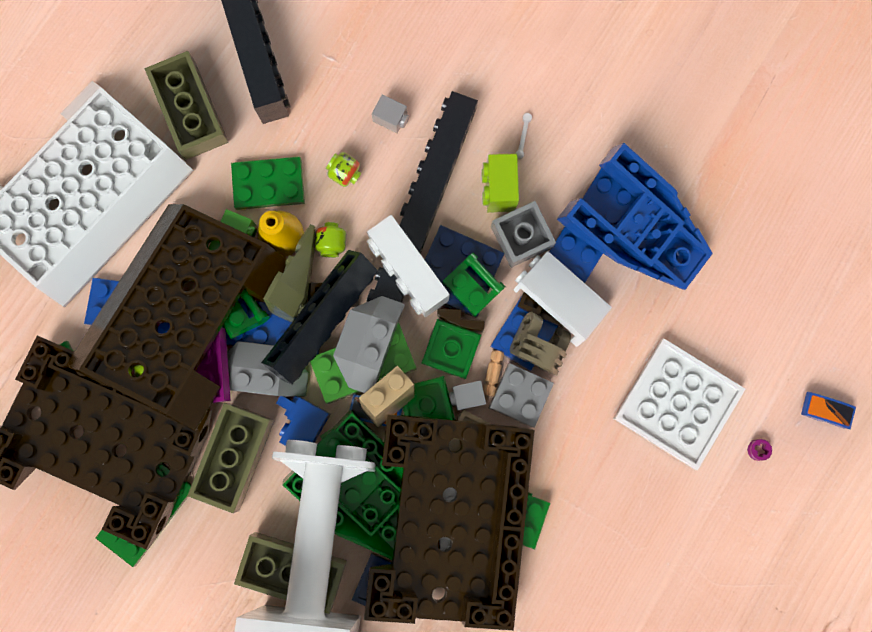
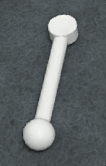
(527, 117)

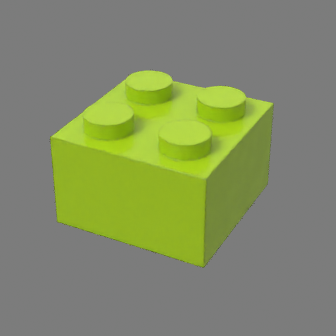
(501, 181)

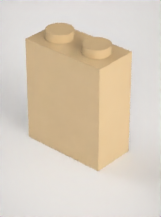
(387, 396)

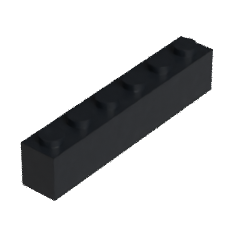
(320, 317)

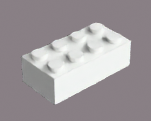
(408, 266)

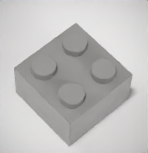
(523, 234)
(521, 395)

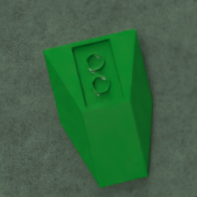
(367, 501)

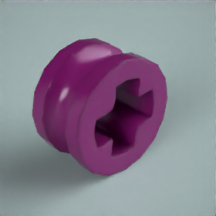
(765, 446)

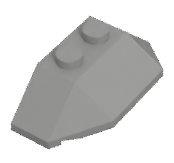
(367, 341)
(251, 376)

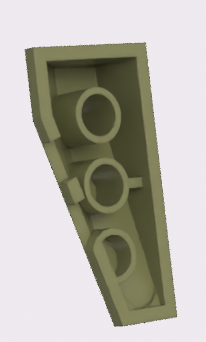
(290, 289)

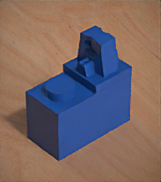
(305, 418)

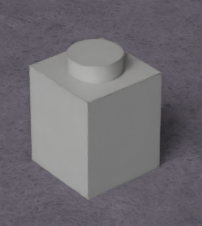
(390, 114)
(467, 395)

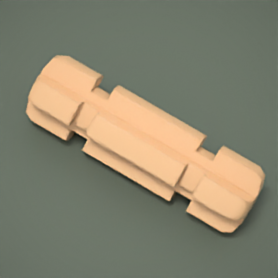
(493, 372)

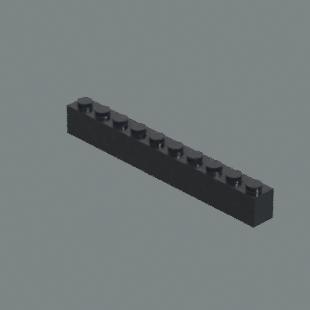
(431, 183)

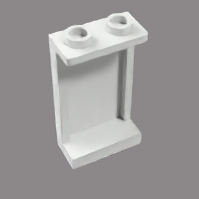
(563, 296)

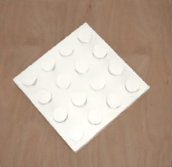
(679, 404)

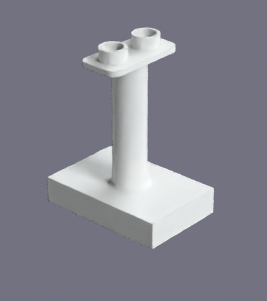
(312, 543)

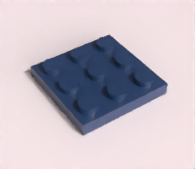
(450, 250)

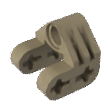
(538, 351)

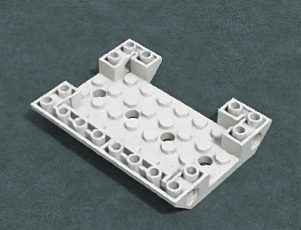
(94, 210)

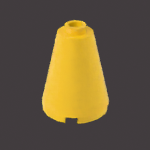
(280, 231)

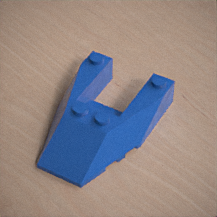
(652, 234)

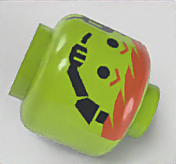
(343, 169)
(330, 240)

